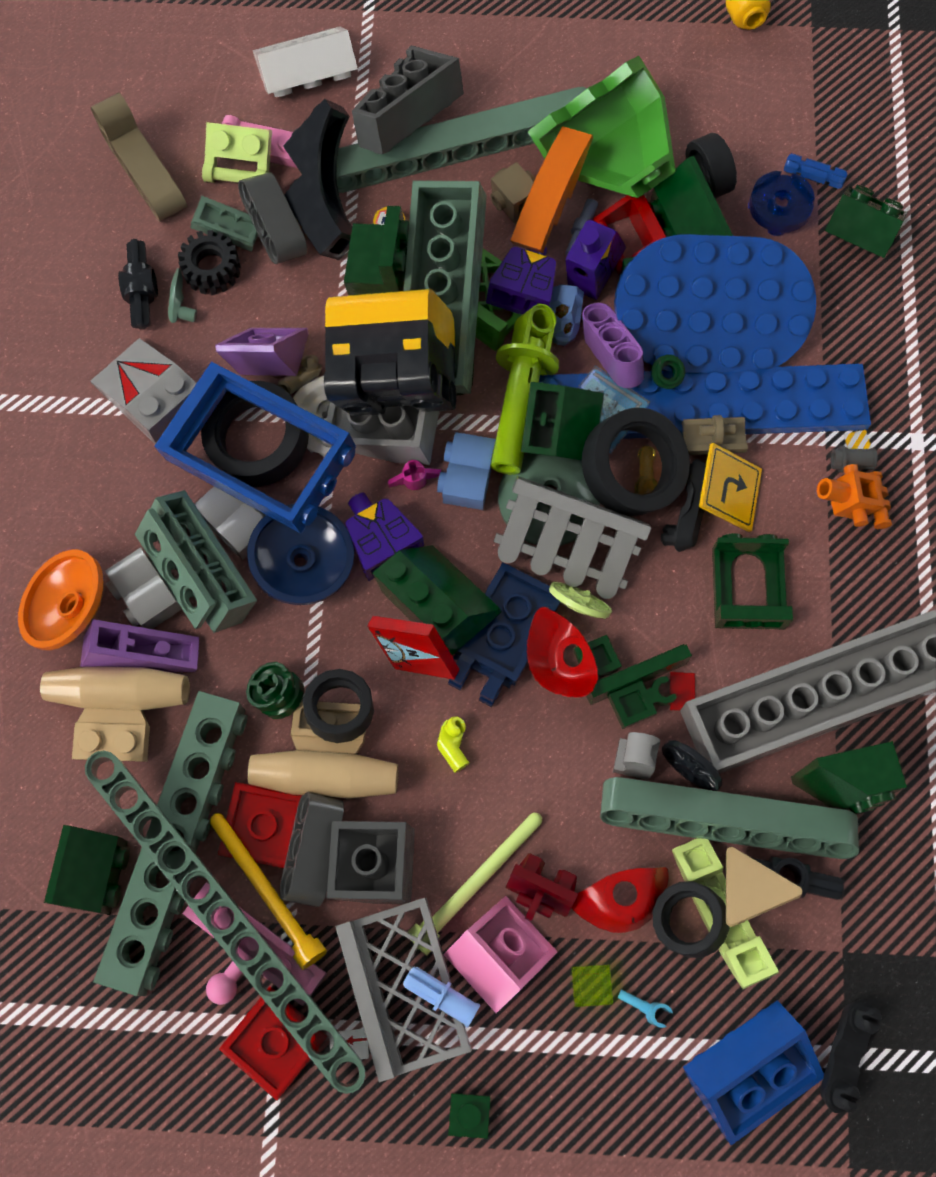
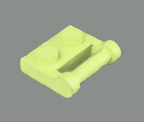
(235, 143)

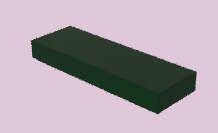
(642, 671)

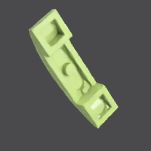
(742, 949)

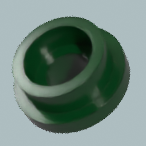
(678, 371)

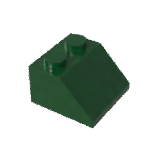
(87, 870)

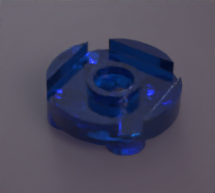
(779, 218)

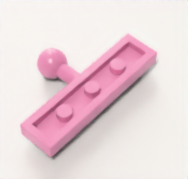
(223, 987)

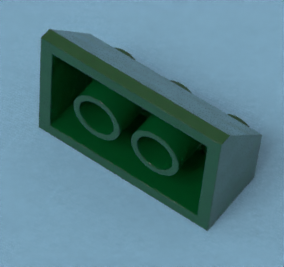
(687, 203)
(436, 593)
(854, 778)

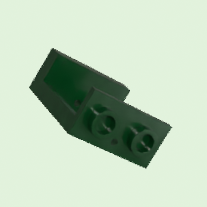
(770, 552)

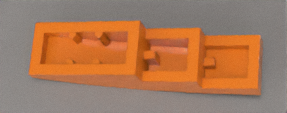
(551, 189)

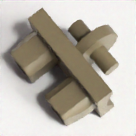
(722, 431)

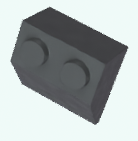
(371, 862)

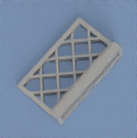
(370, 998)

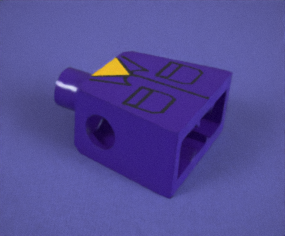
(594, 253)
(522, 281)
(379, 532)

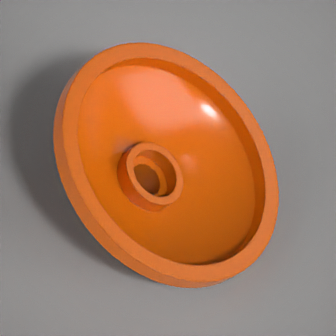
(61, 600)

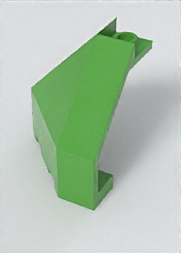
(628, 128)

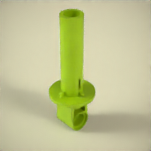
(526, 360)

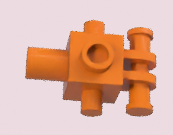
(857, 496)

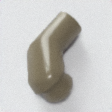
(309, 371)

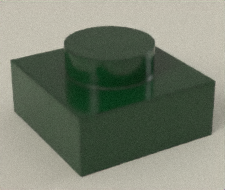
(604, 655)
(469, 1115)

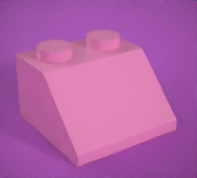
(500, 953)

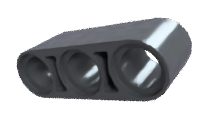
(272, 218)
(308, 852)

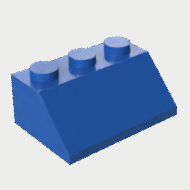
(755, 1071)

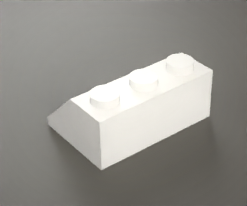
(306, 61)

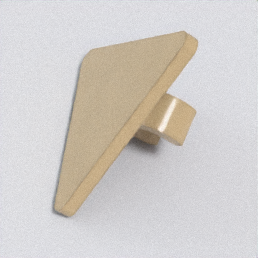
(753, 888)

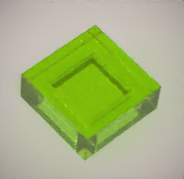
(591, 985)

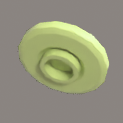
(580, 600)

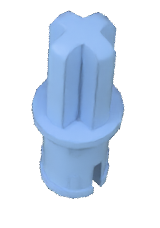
(441, 995)

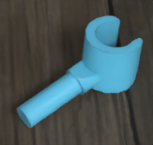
(645, 1007)

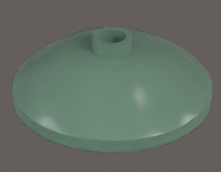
(560, 472)

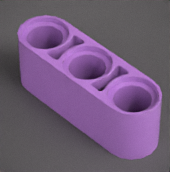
(613, 345)

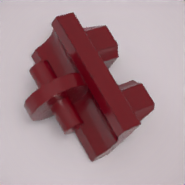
(539, 892)

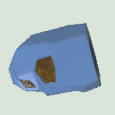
(567, 306)

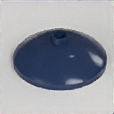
(322, 544)

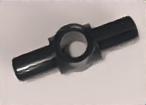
(138, 284)
(809, 881)

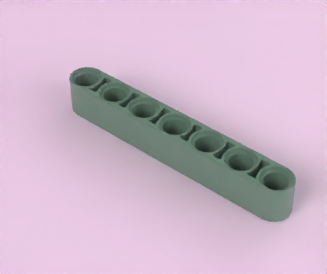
(730, 818)

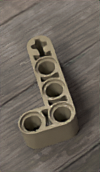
(137, 157)

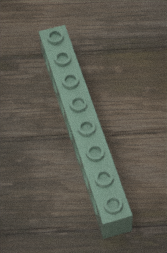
(116, 967)

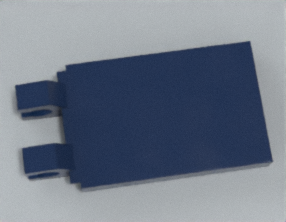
(501, 646)

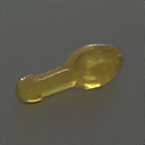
(646, 482)

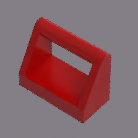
(640, 216)

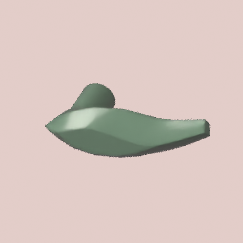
(176, 299)

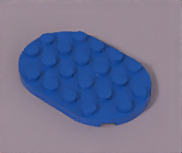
(717, 302)

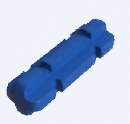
(815, 171)

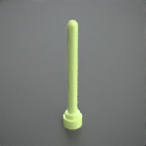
(480, 877)

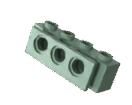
(167, 524)

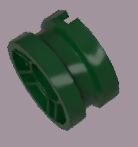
(275, 690)

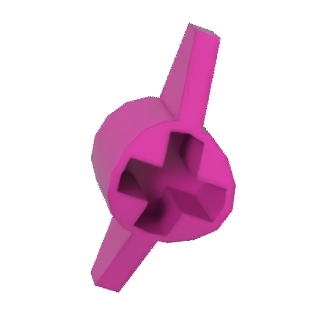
(414, 475)

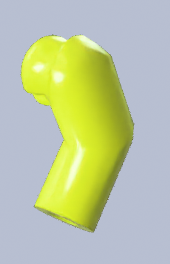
(449, 743)

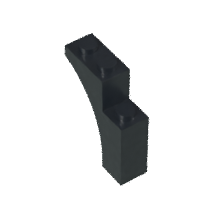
(315, 193)

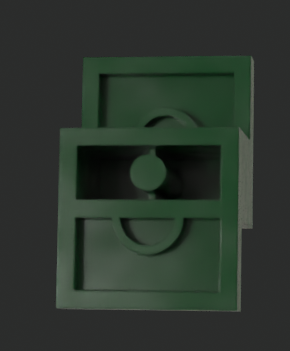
(378, 255)

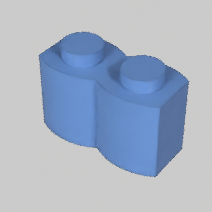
(467, 472)

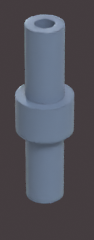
(587, 214)

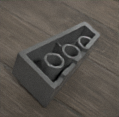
(407, 98)

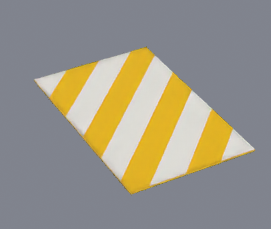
(857, 440)

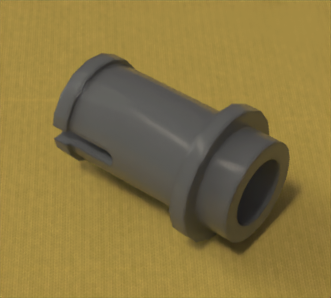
(862, 457)

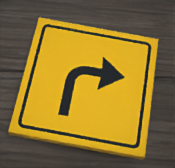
(730, 487)

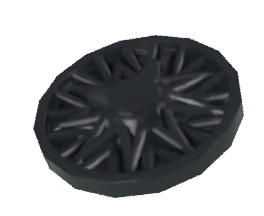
(692, 765)

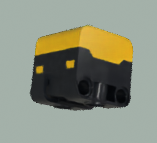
(389, 352)

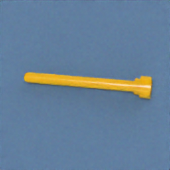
(305, 947)

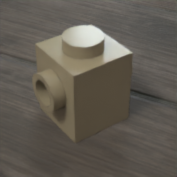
(511, 189)

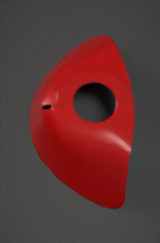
(545, 650)
(601, 910)

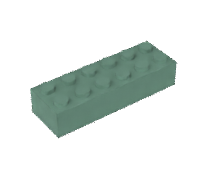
(447, 257)

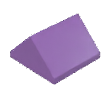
(265, 351)

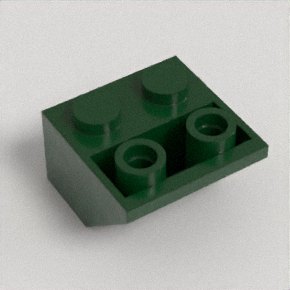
(867, 220)
(560, 419)

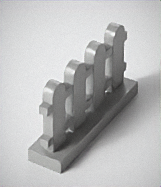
(588, 536)

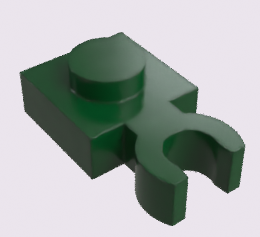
(636, 703)

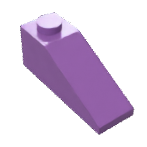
(133, 646)

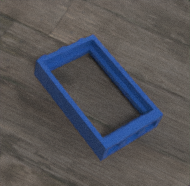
(199, 407)

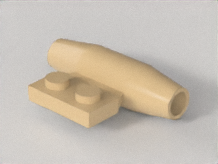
(114, 705)
(323, 765)

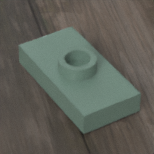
(225, 219)

